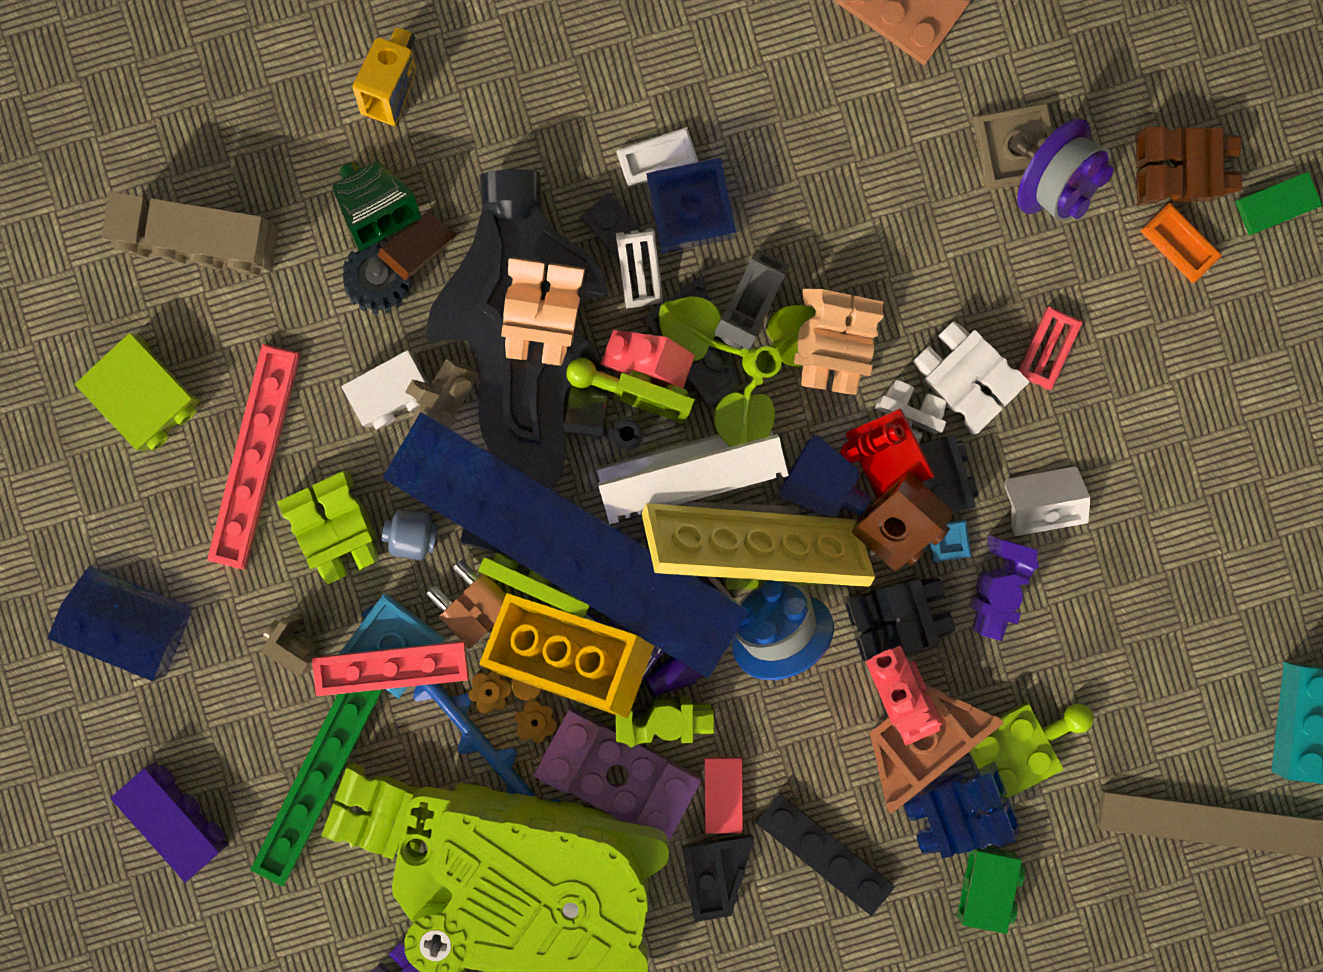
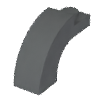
(751, 300)

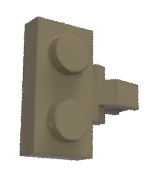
(445, 394)

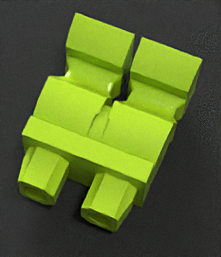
(333, 535)
(667, 720)
(384, 808)

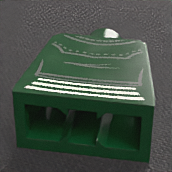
(373, 203)

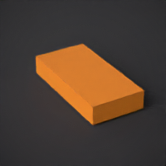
(1181, 242)

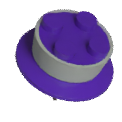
(1062, 171)

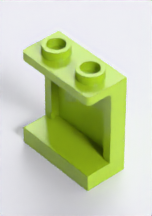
(137, 394)

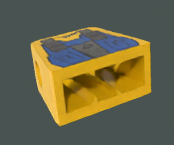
(386, 77)

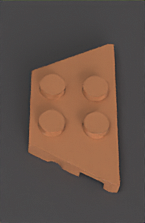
(911, 767)

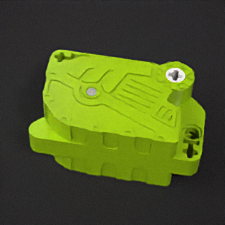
(523, 884)

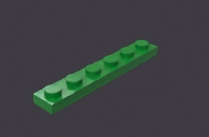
(314, 785)

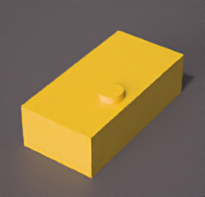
(567, 655)

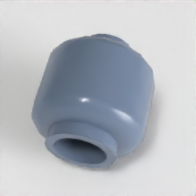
(410, 534)

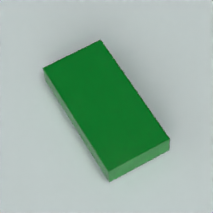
(1278, 203)

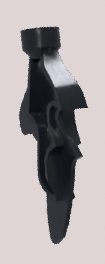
(517, 398)

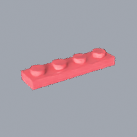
(390, 668)

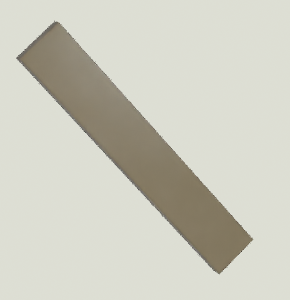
(1210, 824)

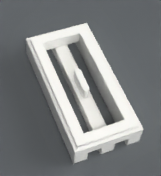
(635, 238)

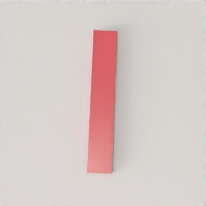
(254, 456)

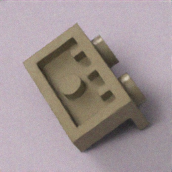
(287, 650)

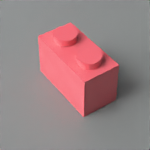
(650, 355)

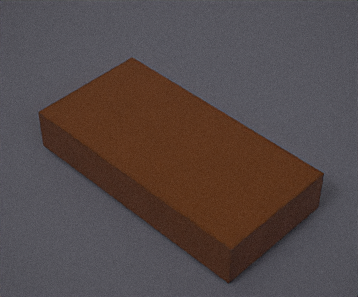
(416, 245)

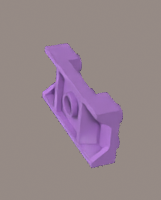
(579, 763)

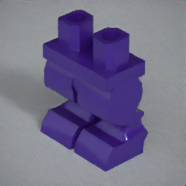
(1000, 588)

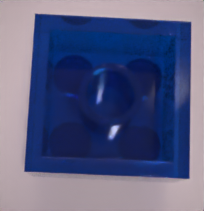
(691, 205)

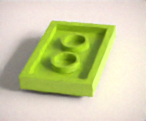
(505, 570)

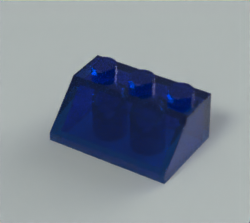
(121, 624)

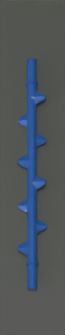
(472, 738)

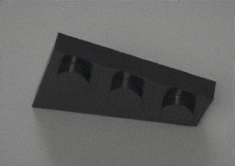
(714, 373)

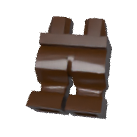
(1197, 162)

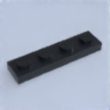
(824, 853)

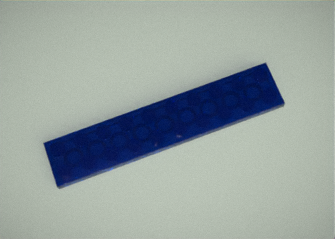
(565, 544)

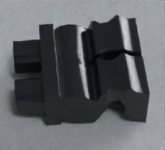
(909, 615)

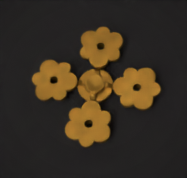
(523, 691)

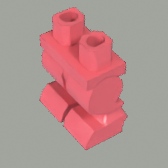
(904, 695)

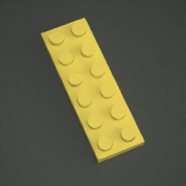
(755, 545)

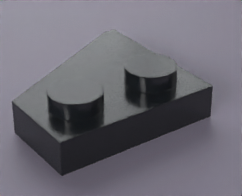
(715, 874)

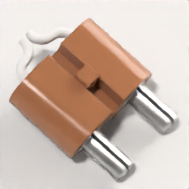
(474, 610)

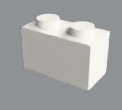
(382, 390)

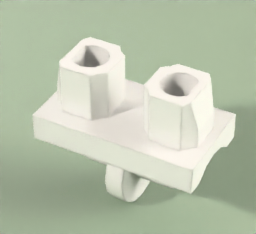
(927, 418)

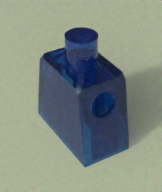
(823, 481)

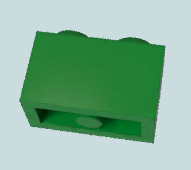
(990, 889)

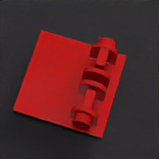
(886, 451)

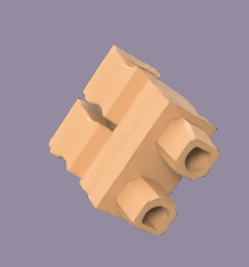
(539, 320)
(837, 344)

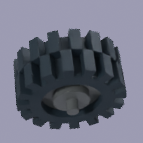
(373, 282)

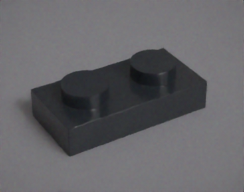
(606, 220)

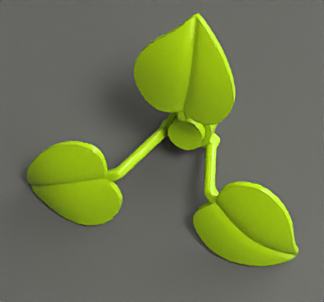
(737, 416)

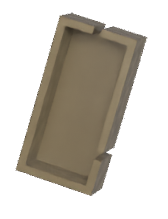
(190, 232)

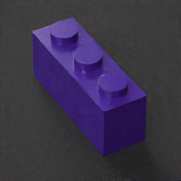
(170, 820)

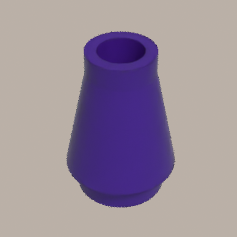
(670, 677)

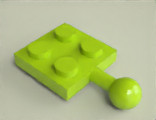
(634, 390)
(1024, 747)

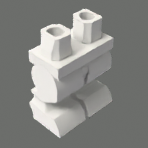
(970, 363)

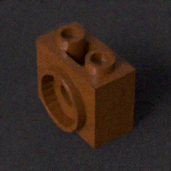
(903, 522)

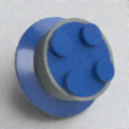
(782, 631)

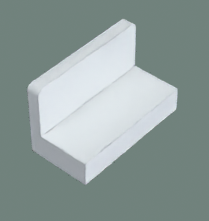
(1047, 501)

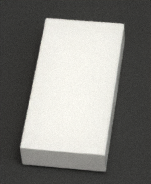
(656, 154)

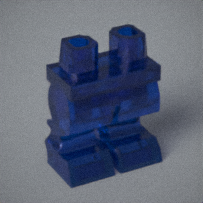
(953, 814)

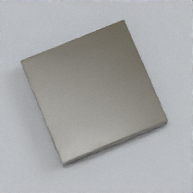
(994, 133)

